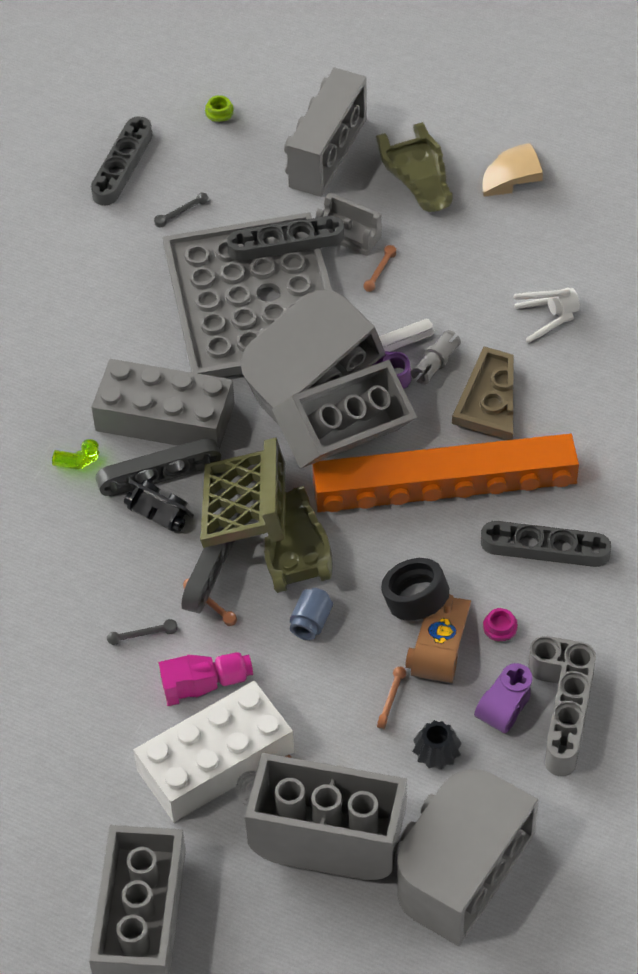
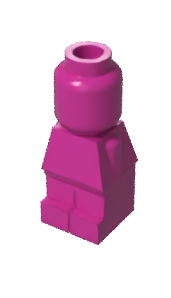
(199, 674)

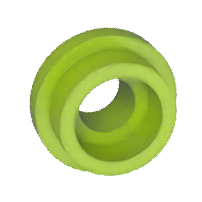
(219, 108)

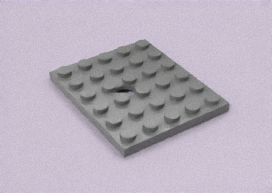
(220, 294)

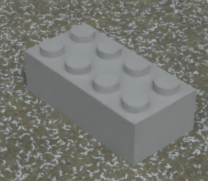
(326, 131)
(162, 404)
(344, 413)
(138, 901)

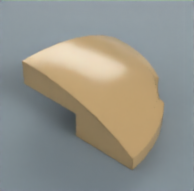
(512, 167)

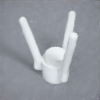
(560, 302)

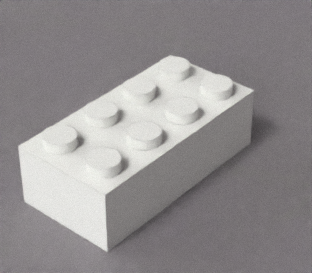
(212, 750)

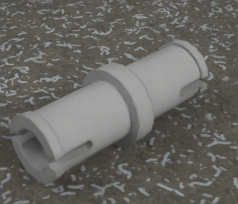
(435, 357)

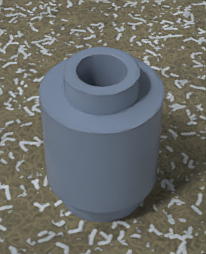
(310, 613)

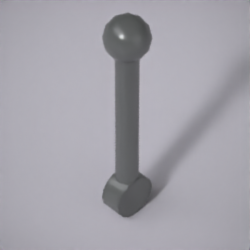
(160, 220)
(169, 627)

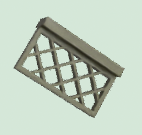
(268, 493)

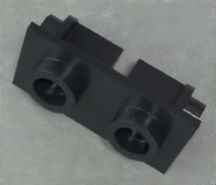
(169, 510)

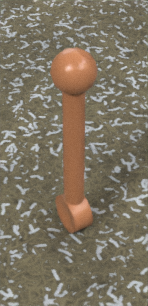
(390, 252)
(228, 617)
(399, 674)

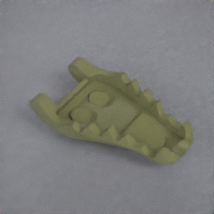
(418, 166)
(305, 549)

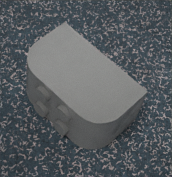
(309, 346)
(325, 817)
(462, 850)

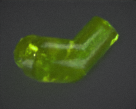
(79, 459)

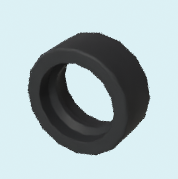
(423, 603)

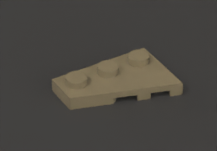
(488, 396)

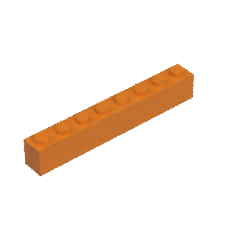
(445, 472)

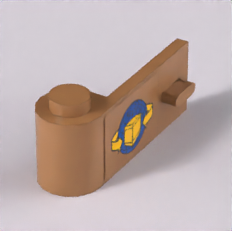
(439, 642)

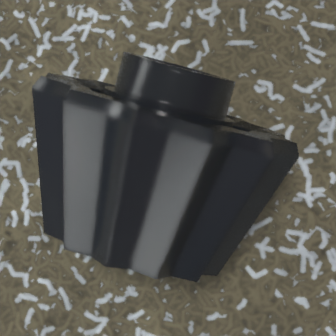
(437, 745)

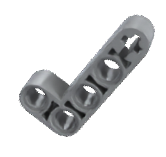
(562, 670)

